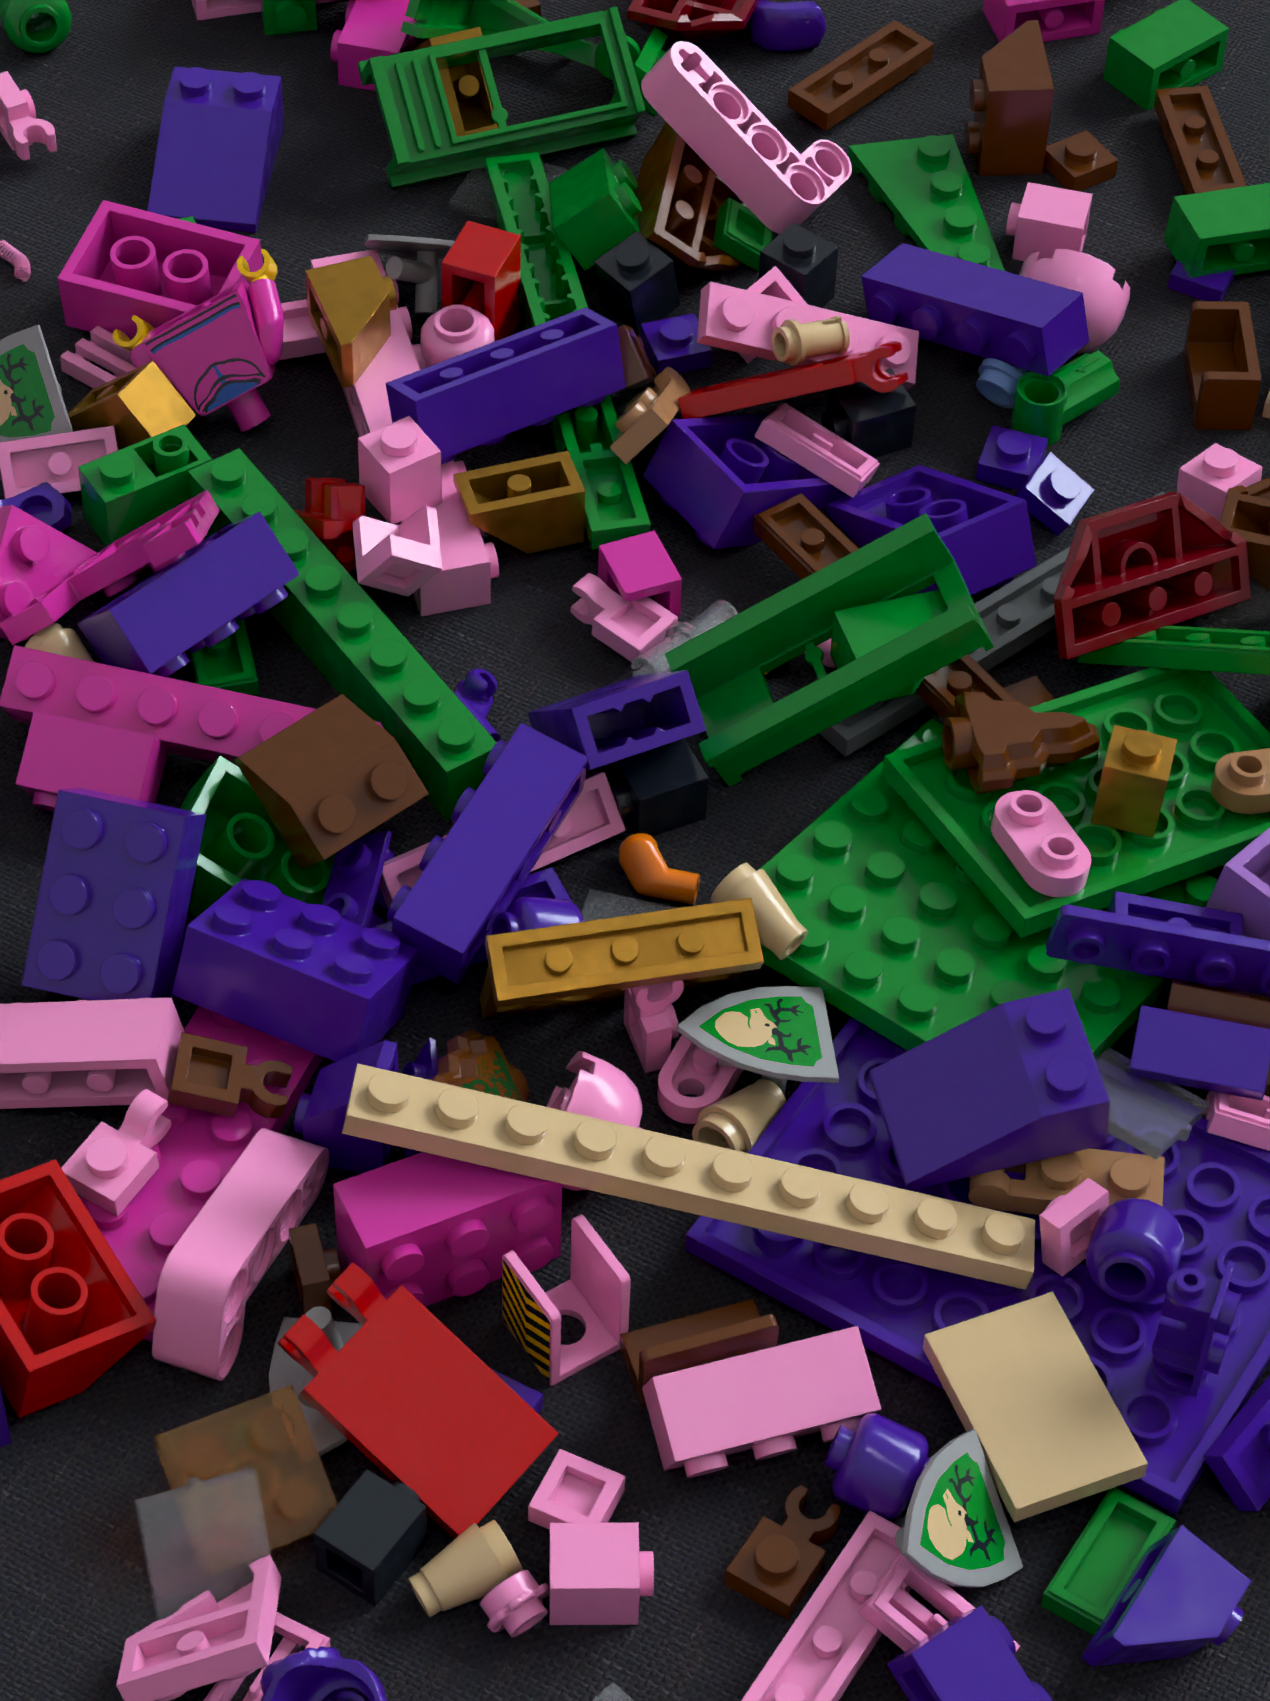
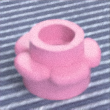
(515, 1604)

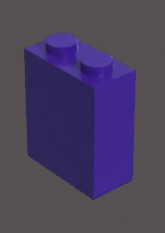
(624, 717)

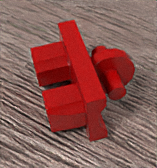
(330, 512)

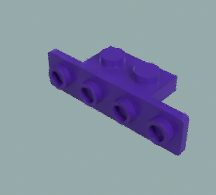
(1164, 941)

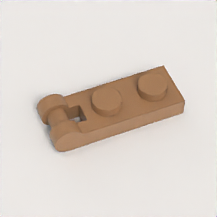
(648, 414)
(1044, 1180)

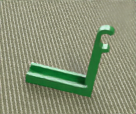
(493, 16)

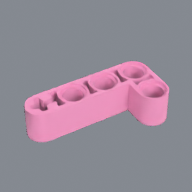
(741, 141)
(231, 1249)

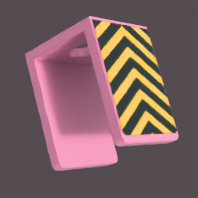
(594, 1294)

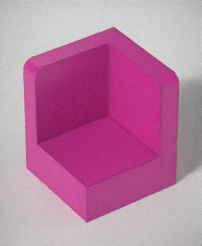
(640, 569)

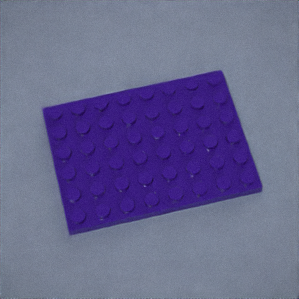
(1209, 1185)

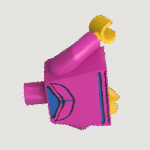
(220, 346)

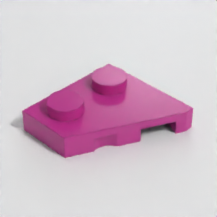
(32, 560)

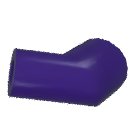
(477, 697)

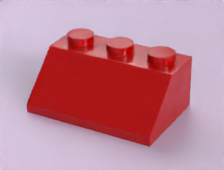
(62, 1293)

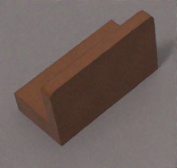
(696, 1341)

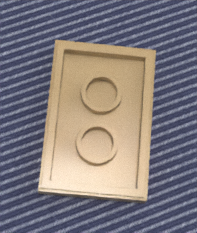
(1035, 1406)

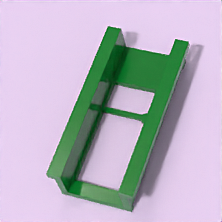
(421, 121)
(732, 657)

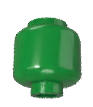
(36, 24)

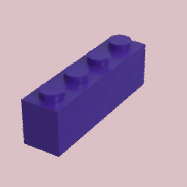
(977, 308)
(512, 382)
(488, 850)

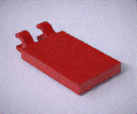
(795, 381)
(418, 1402)

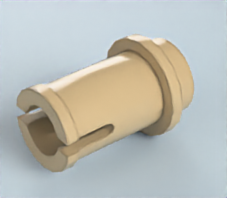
(799, 341)

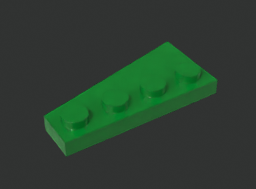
(928, 195)

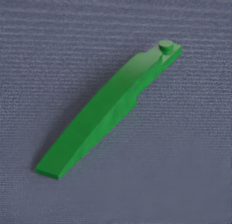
(547, 292)

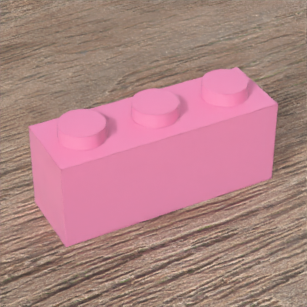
(86, 1051)
(760, 1401)

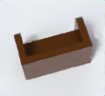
(1221, 365)

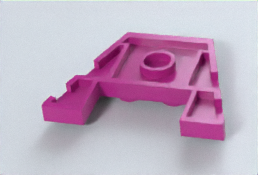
(119, 563)

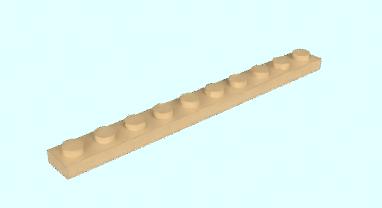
(690, 1176)

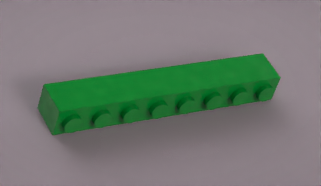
(355, 640)

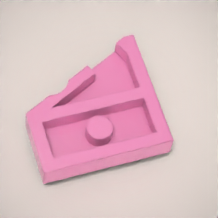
(203, 1641)

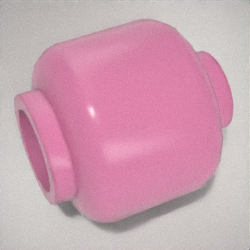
(454, 332)

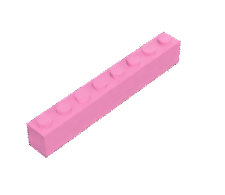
(465, 557)

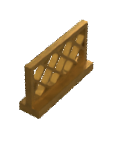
(617, 953)

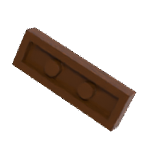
(860, 75)
(1197, 139)

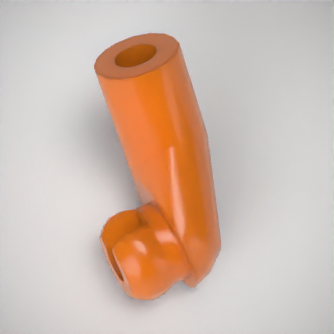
(650, 873)

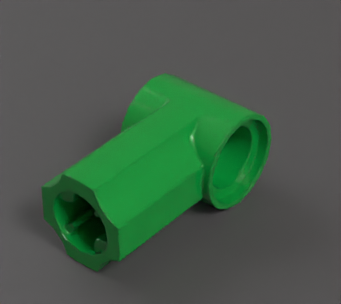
(1049, 402)

